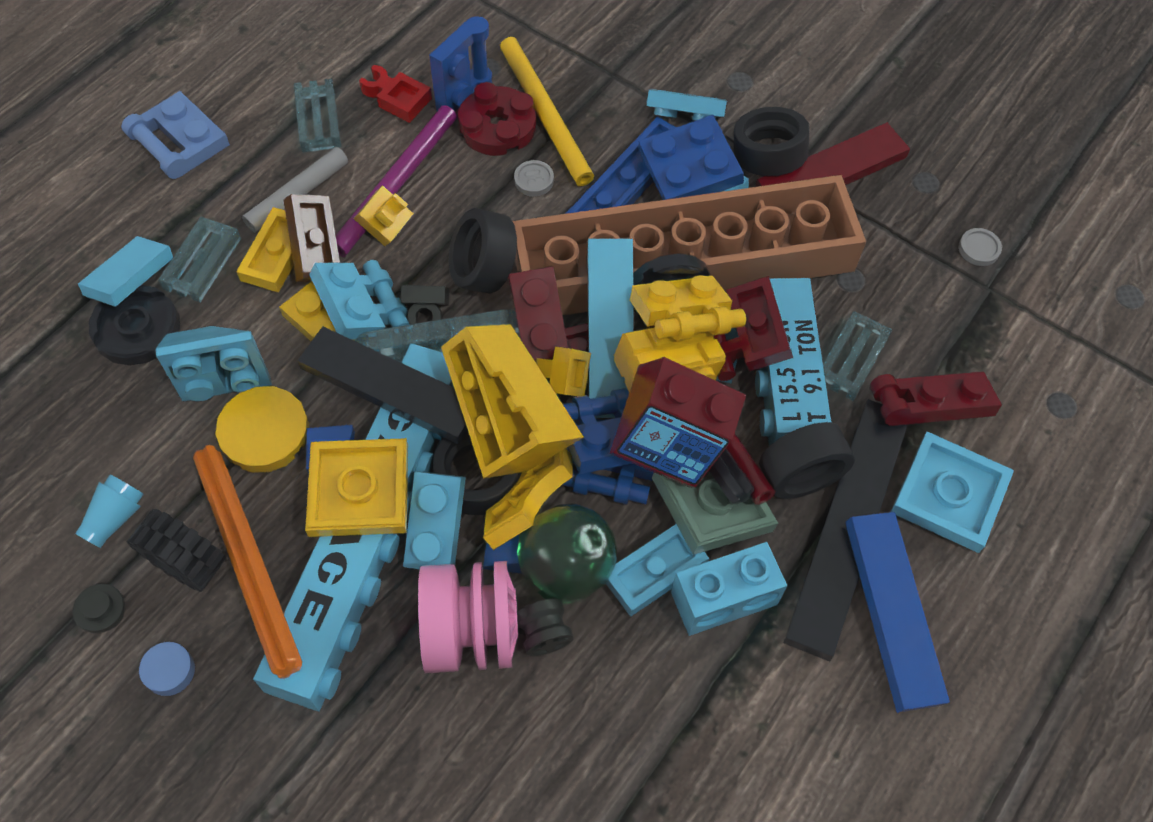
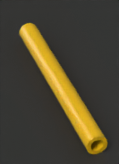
(547, 112)

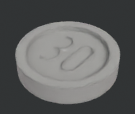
(534, 178)
(980, 247)

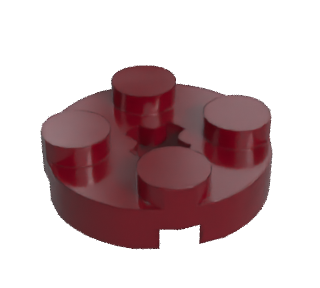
(491, 102)

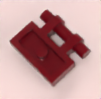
(763, 336)

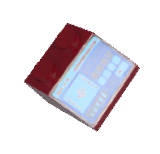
(676, 421)

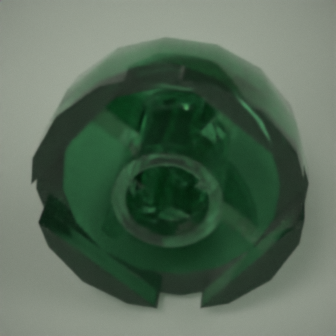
(567, 552)

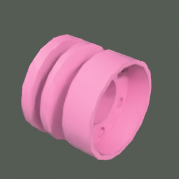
(465, 616)

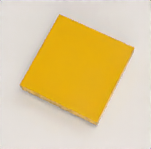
(357, 487)

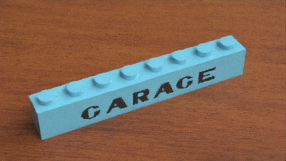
(346, 570)

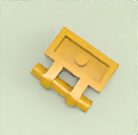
(686, 307)

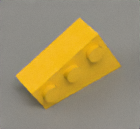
(506, 401)

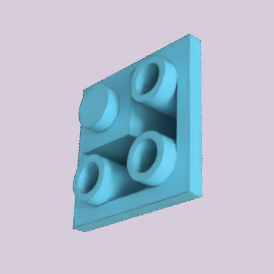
(212, 362)

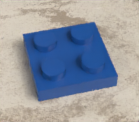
(691, 160)

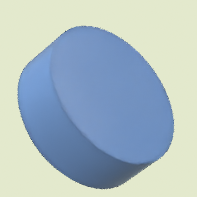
(167, 668)

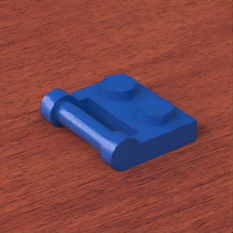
(451, 63)

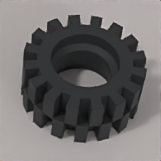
(176, 549)

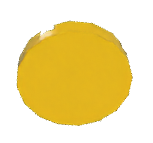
(262, 429)

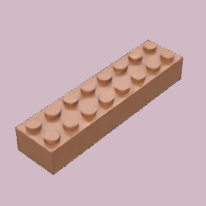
(738, 233)

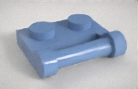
(184, 127)

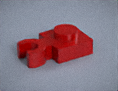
(397, 95)

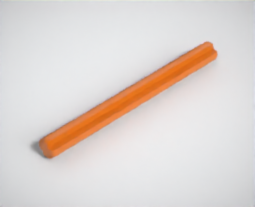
(248, 564)

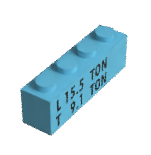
(796, 387)

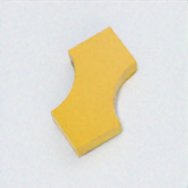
(520, 505)

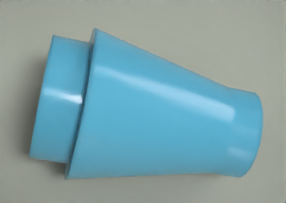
(108, 510)

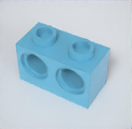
(728, 588)

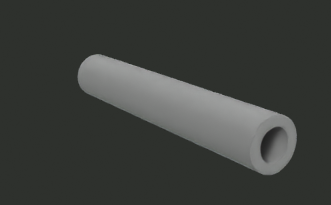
(300, 184)

